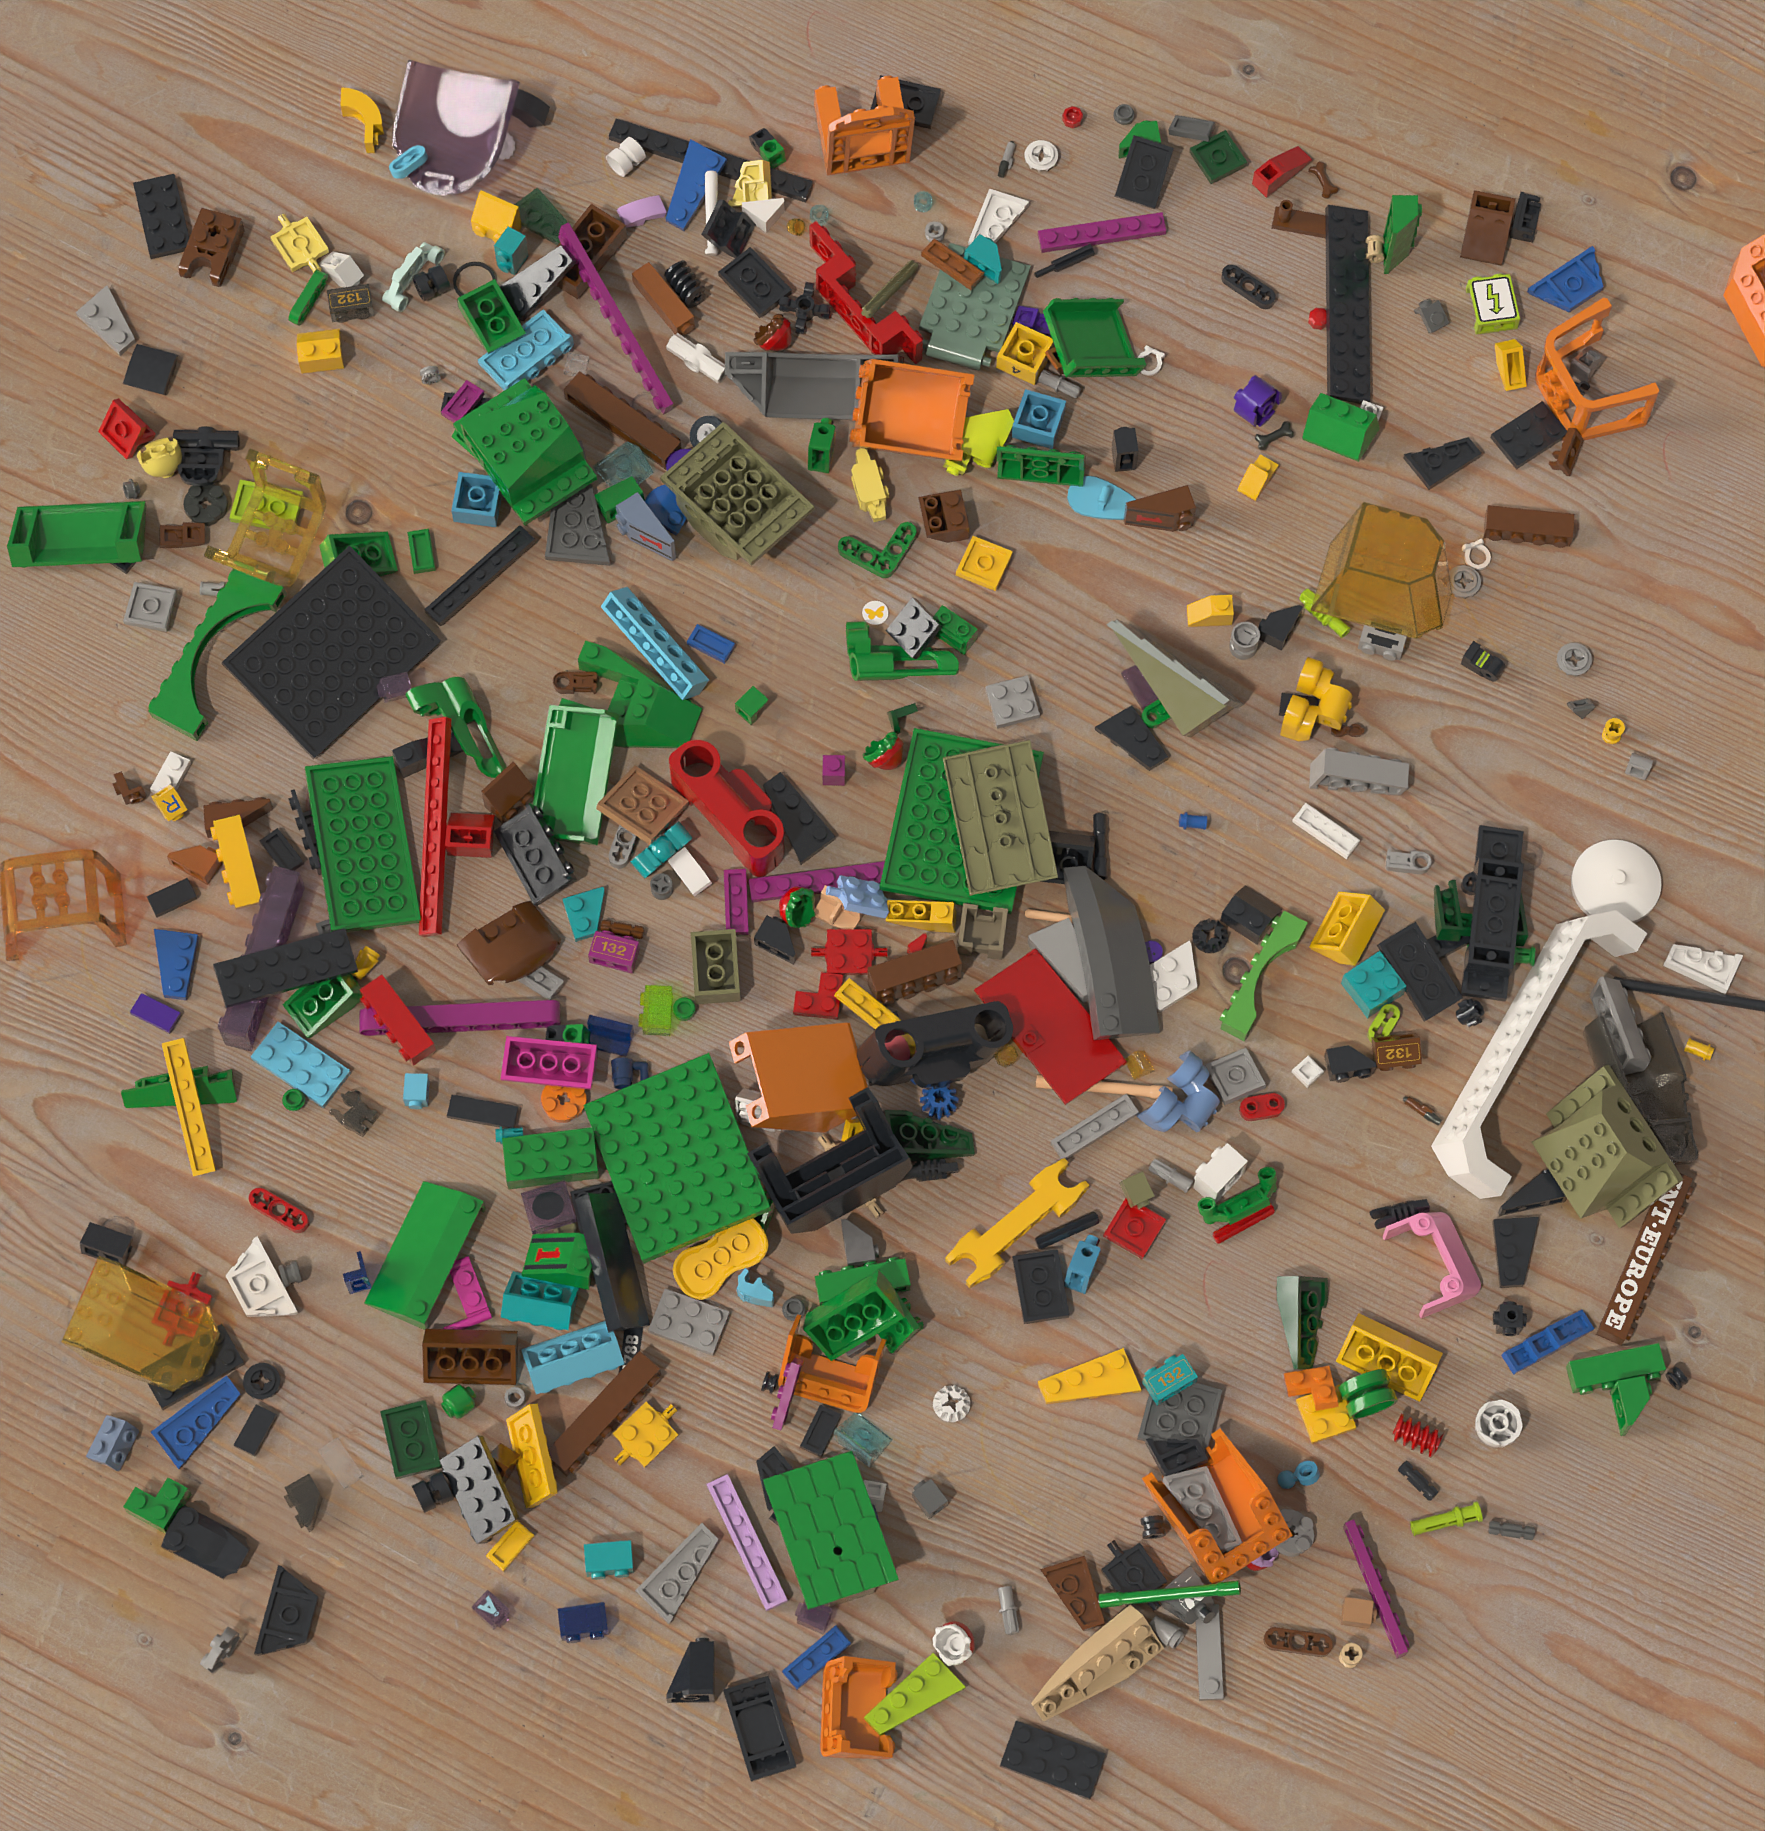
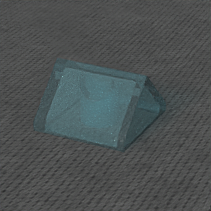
(624, 463)
(862, 1438)

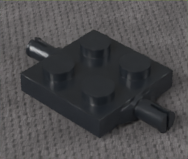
(1133, 1571)

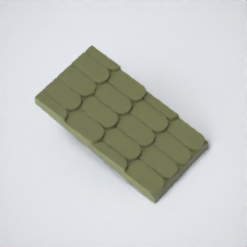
(1000, 817)

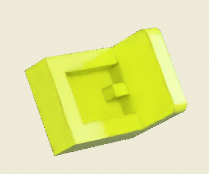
(955, 467)

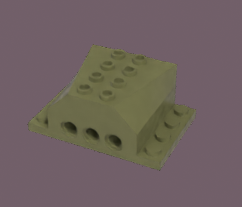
(735, 496)
(1605, 1151)

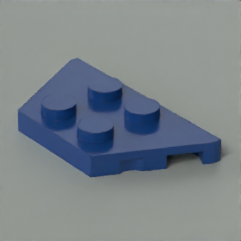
(1570, 283)

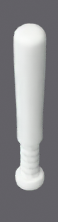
(711, 197)

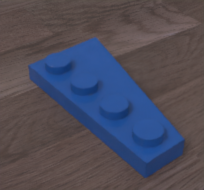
(190, 1425)

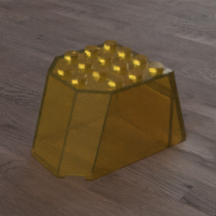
(1386, 573)

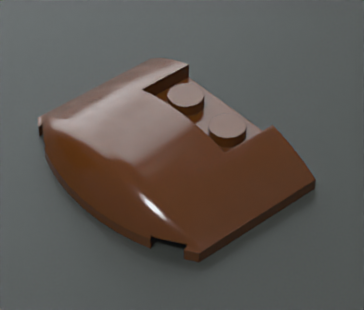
(510, 945)

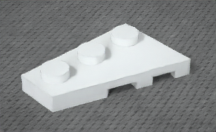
(1708, 968)

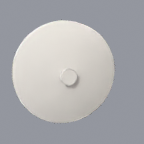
(1616, 878)

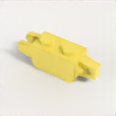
(868, 486)

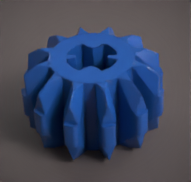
(948, 1103)

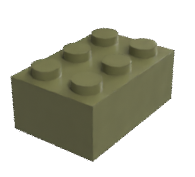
(715, 966)

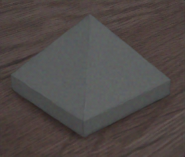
(1581, 707)

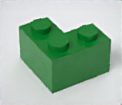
(158, 1510)

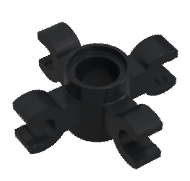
(787, 304)

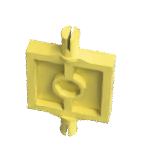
(299, 244)

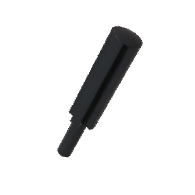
(1067, 260)

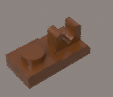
(1570, 449)

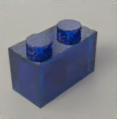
(583, 1622)

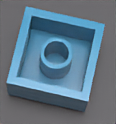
(1038, 419)
(476, 500)

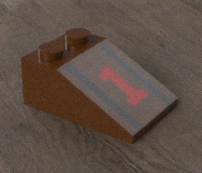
(1162, 511)

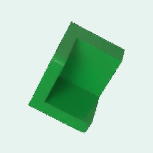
(750, 704)

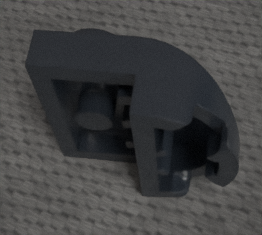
(201, 466)

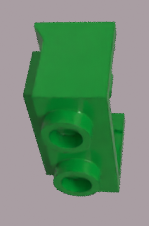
(955, 630)

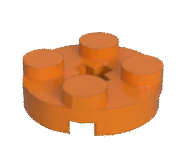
(570, 1109)

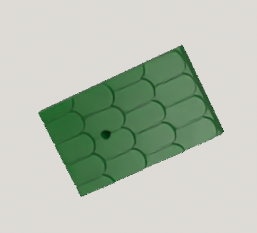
(825, 1510)

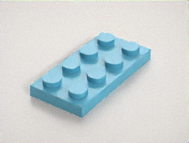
(300, 1064)

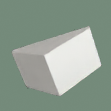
(764, 212)

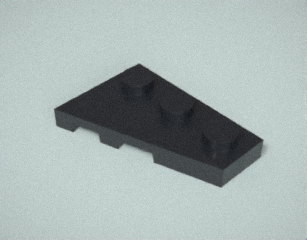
(1442, 462)
(1133, 736)

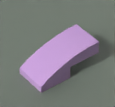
(644, 209)

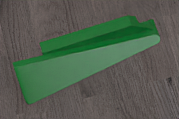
(158, 1092)

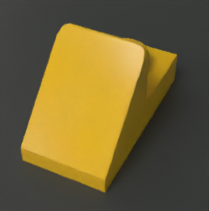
(1257, 477)

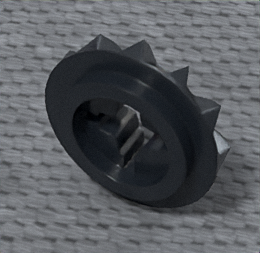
(1214, 944)
(254, 1373)

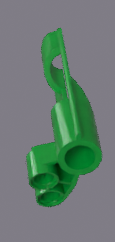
(876, 661)
(458, 702)

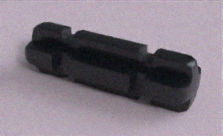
(1418, 1480)

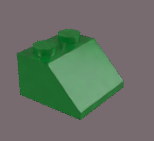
(1628, 1400)

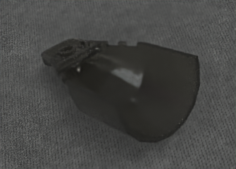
(1656, 1090)

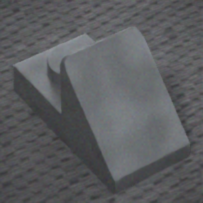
(1586, 363)

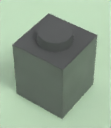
(929, 1498)

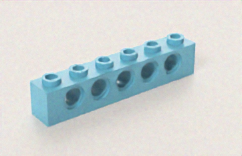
(654, 643)

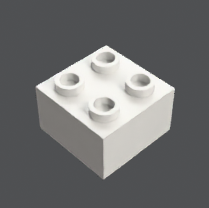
(1219, 1173)

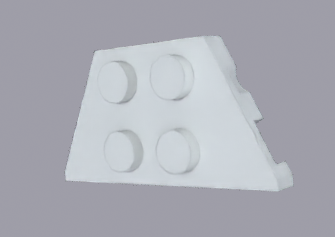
(1173, 976)
(259, 1285)

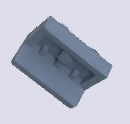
(112, 1442)

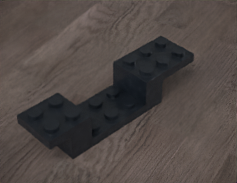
(1494, 913)

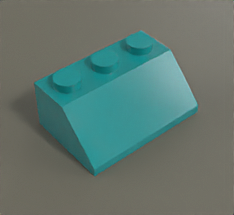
(539, 1302)

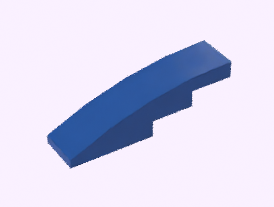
(1547, 1341)

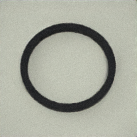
(468, 265)

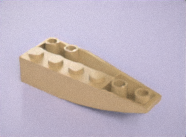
(1099, 1663)

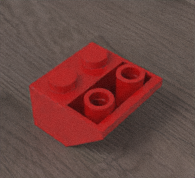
(470, 835)

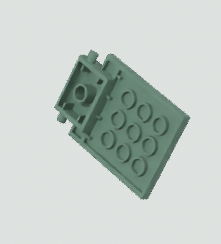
(972, 320)

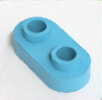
(408, 162)

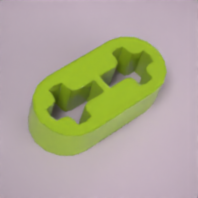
(1379, 1021)

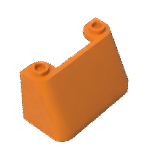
(848, 1694)

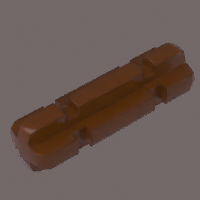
(622, 929)

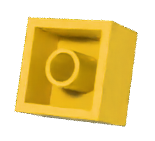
(1024, 353)

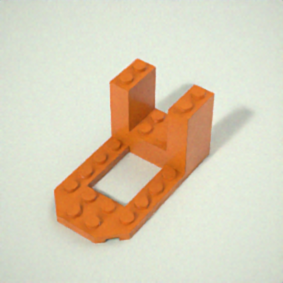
(864, 137)

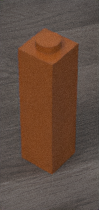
(663, 299)

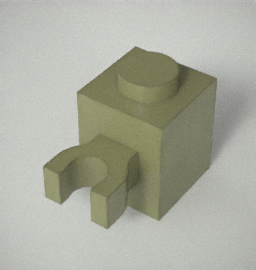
(1137, 1190)

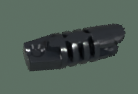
(1392, 1214)

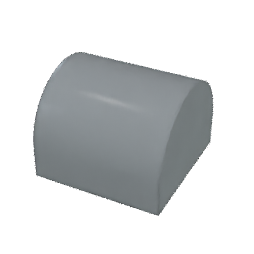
(1638, 766)

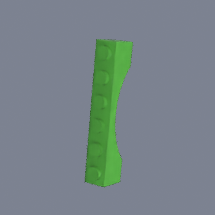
(1284, 938)

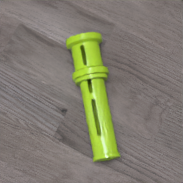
(1457, 1517)

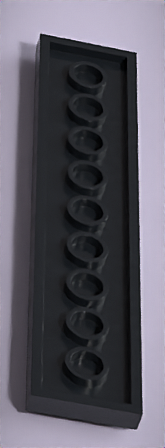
(1347, 304)

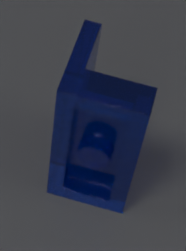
(610, 1035)
(359, 1279)

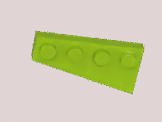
(919, 1691)

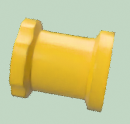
(1611, 736)

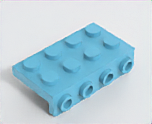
(529, 353)

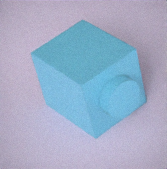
(416, 1090)

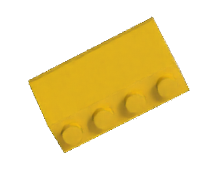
(1377, 1347)

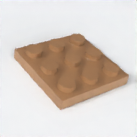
(642, 805)

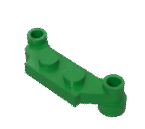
(1242, 1204)

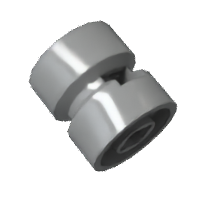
(1244, 640)

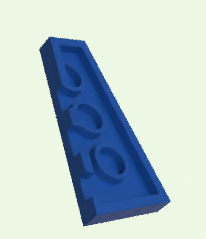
(691, 183)

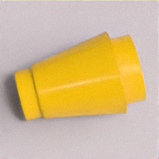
(365, 961)

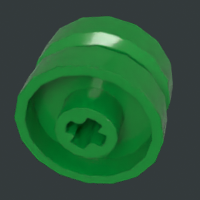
(1368, 1394)

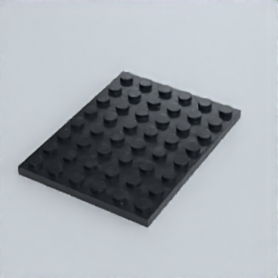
(328, 649)

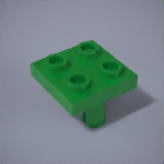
(903, 1330)

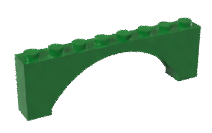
(177, 700)

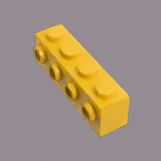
(237, 862)

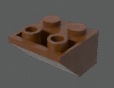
(945, 516)

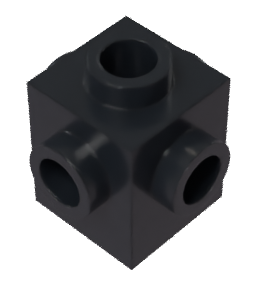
(1508, 1326)

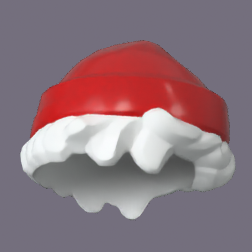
(954, 1643)

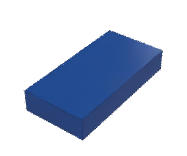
(711, 643)

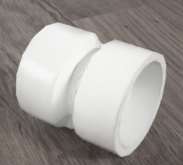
(627, 155)

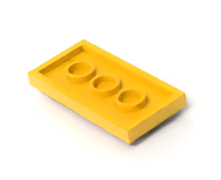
(534, 1461)

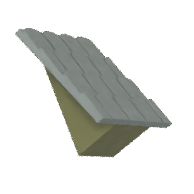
(1180, 687)

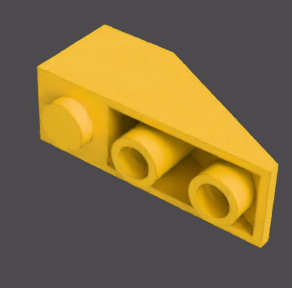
(923, 915)

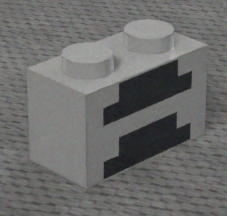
(1382, 643)

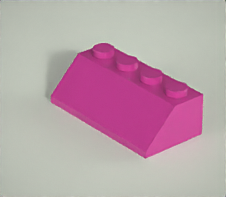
(549, 1062)

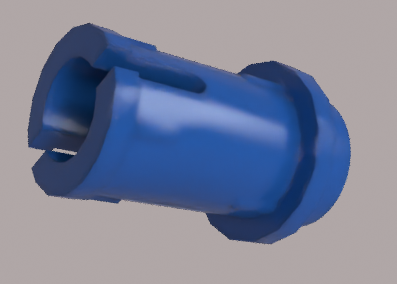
(1192, 821)

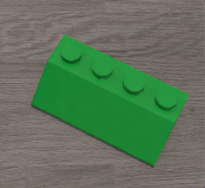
(1400, 229)
(854, 1316)

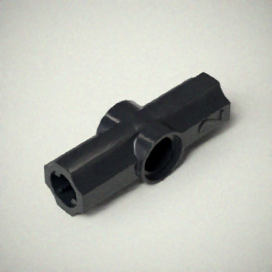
(208, 438)

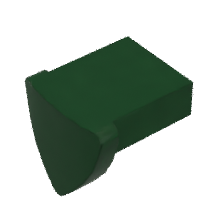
(900, 712)

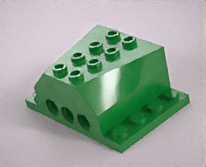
(526, 449)

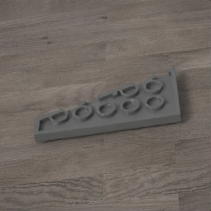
(576, 530)

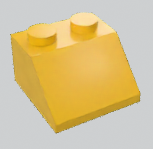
(493, 216)
(320, 351)

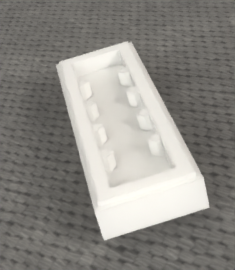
(1326, 831)

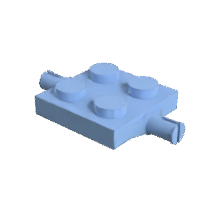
(860, 896)

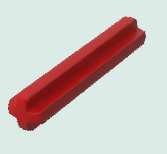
(1231, 1230)

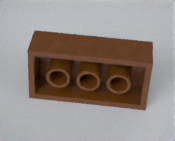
(600, 238)
(915, 973)

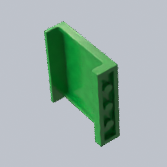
(1091, 338)

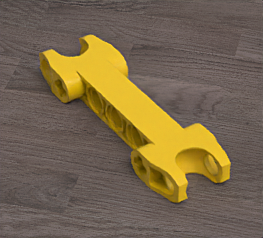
(987, 1248)

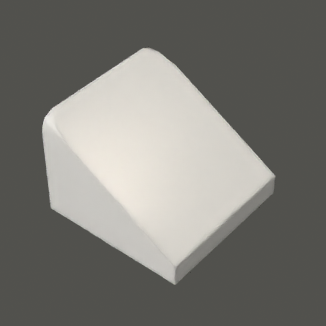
(876, 1493)

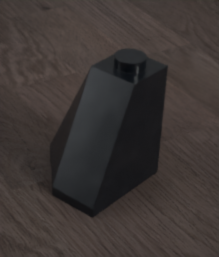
(695, 1675)

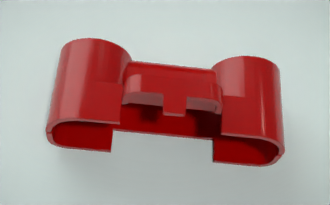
(729, 804)

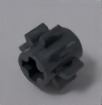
(1470, 1012)

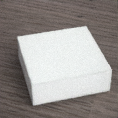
(1308, 1071)

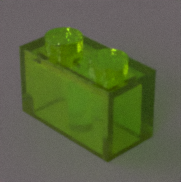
(657, 1010)

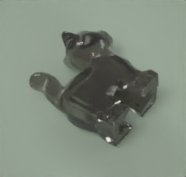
(356, 1114)

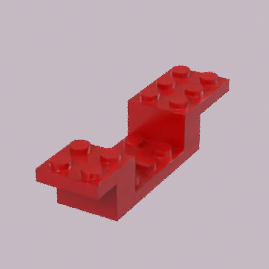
(834, 282)

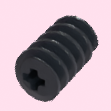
(685, 284)

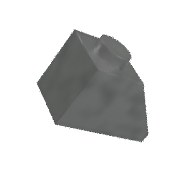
(858, 1245)

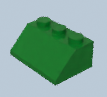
(1340, 427)

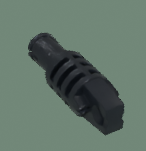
(931, 1170)

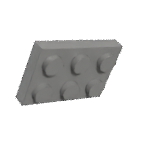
(688, 1322)

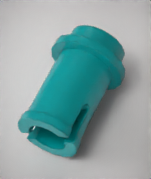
(507, 1132)

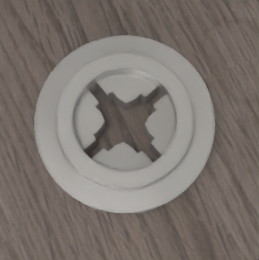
(1470, 575)
(1580, 652)

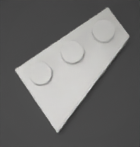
(997, 215)

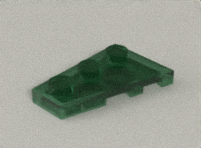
(541, 216)

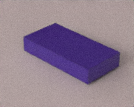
(155, 1013)

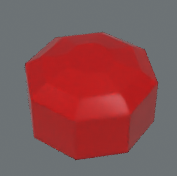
(1072, 117)
(1317, 318)

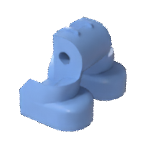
(1195, 1108)

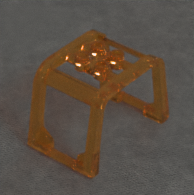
(91, 860)

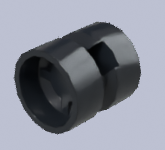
(438, 279)
(426, 1498)

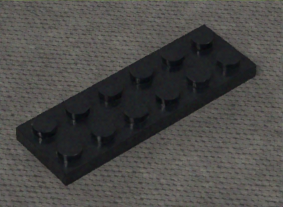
(285, 968)

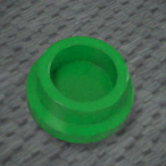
(293, 1100)

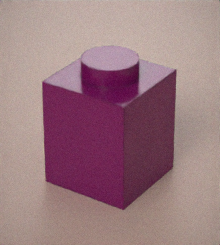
(833, 770)

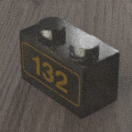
(350, 303)

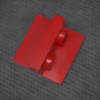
(125, 429)

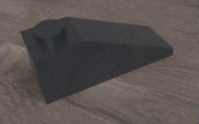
(413, 756)
(1538, 1193)

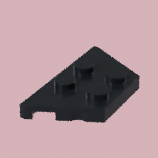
(287, 1615)

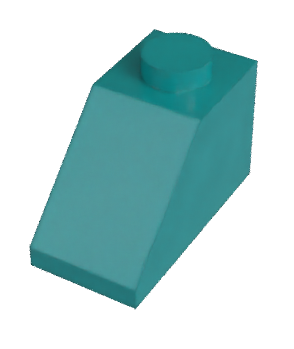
(985, 256)

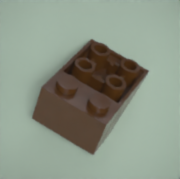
(1487, 227)

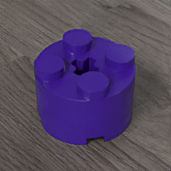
(1257, 401)

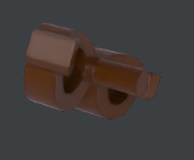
(1354, 730)

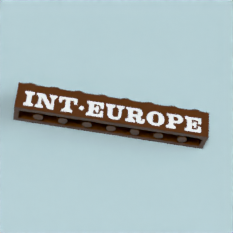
(1642, 1263)

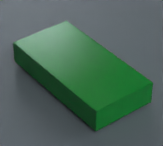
(421, 551)

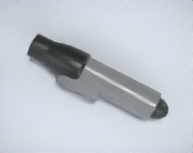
(1006, 161)

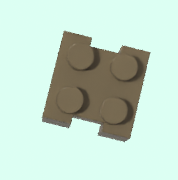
(982, 932)

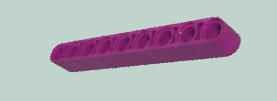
(474, 1017)

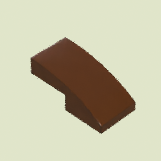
(182, 536)

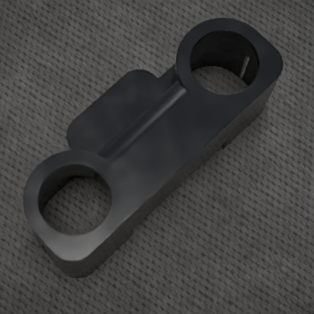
(944, 1046)

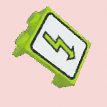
(1493, 303)

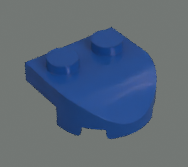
(664, 506)

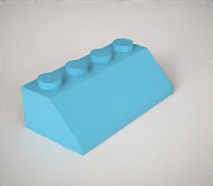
(572, 1357)

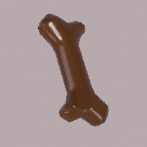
(1328, 189)

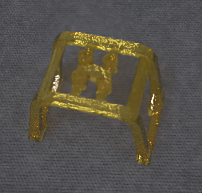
(259, 463)

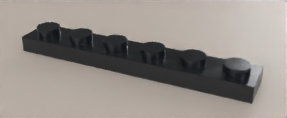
(480, 575)

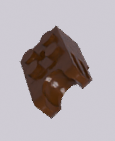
(212, 245)

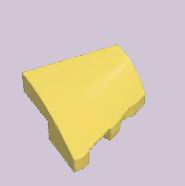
(753, 183)

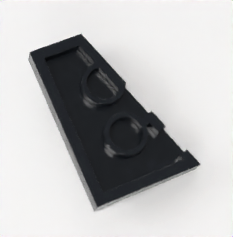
(1513, 1248)

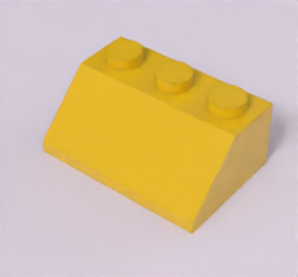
(1347, 927)

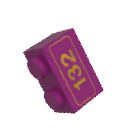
(614, 951)

